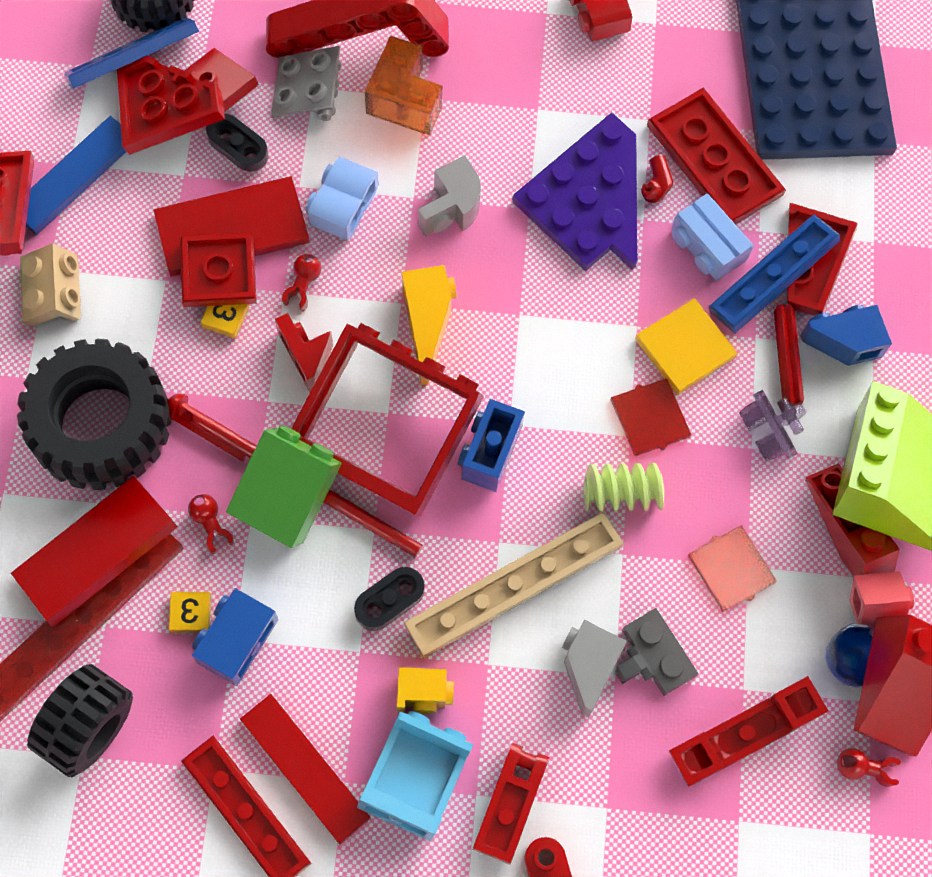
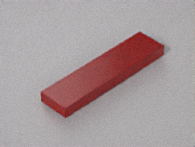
(305, 769)
(245, 810)

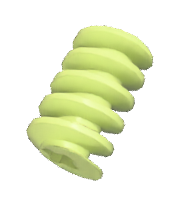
(623, 486)

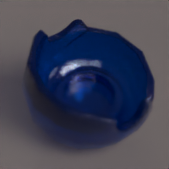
(849, 654)

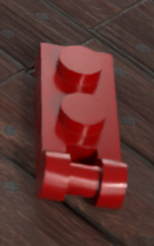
(510, 805)

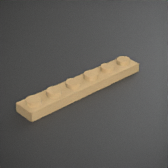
(513, 585)

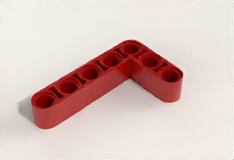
(333, 21)

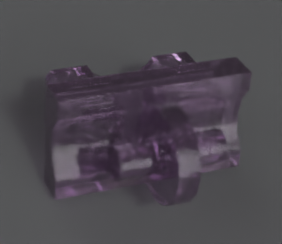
(761, 412)

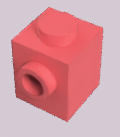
(880, 596)

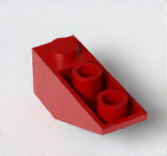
(858, 546)

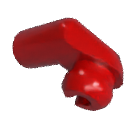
(661, 181)

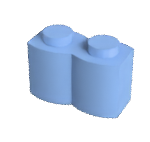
(342, 198)

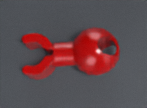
(305, 273)
(206, 515)
(858, 765)

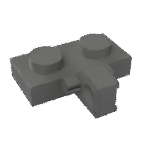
(655, 654)

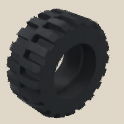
(74, 374)

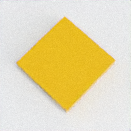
(686, 346)

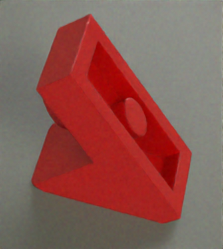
(306, 354)

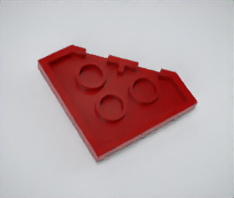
(163, 103)

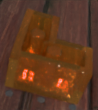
(397, 91)

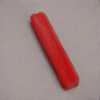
(788, 354)

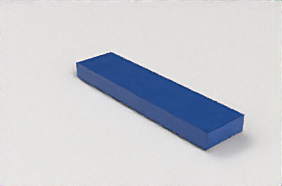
(130, 52)
(74, 174)
(774, 273)

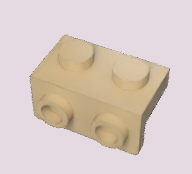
(50, 285)

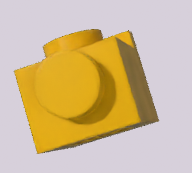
(423, 690)

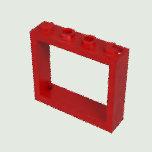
(429, 370)

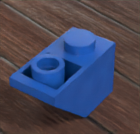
(850, 336)

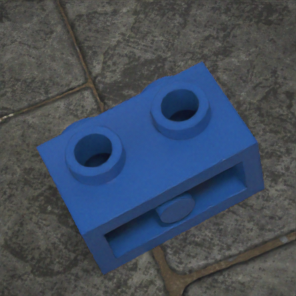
(492, 444)
(234, 636)

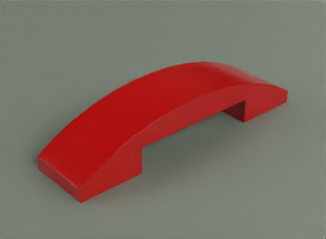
(748, 731)

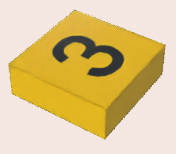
(225, 319)
(189, 612)

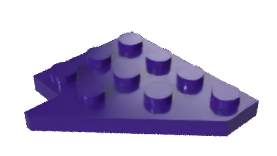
(589, 196)

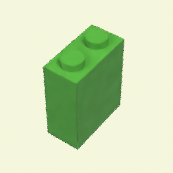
(284, 486)

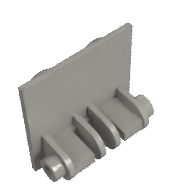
(307, 83)

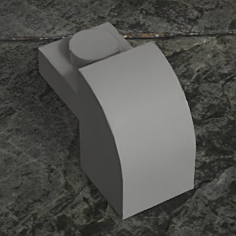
(458, 201)

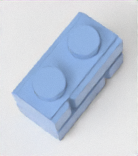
(711, 237)

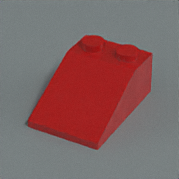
(898, 685)

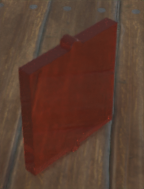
(650, 417)
(732, 568)

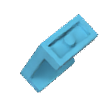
(415, 775)

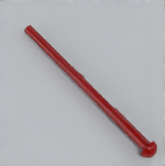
(241, 447)

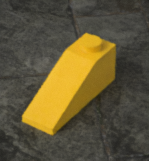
(428, 308)

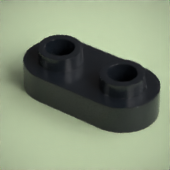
(239, 144)
(387, 597)

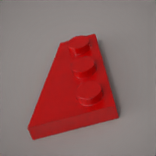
(814, 287)

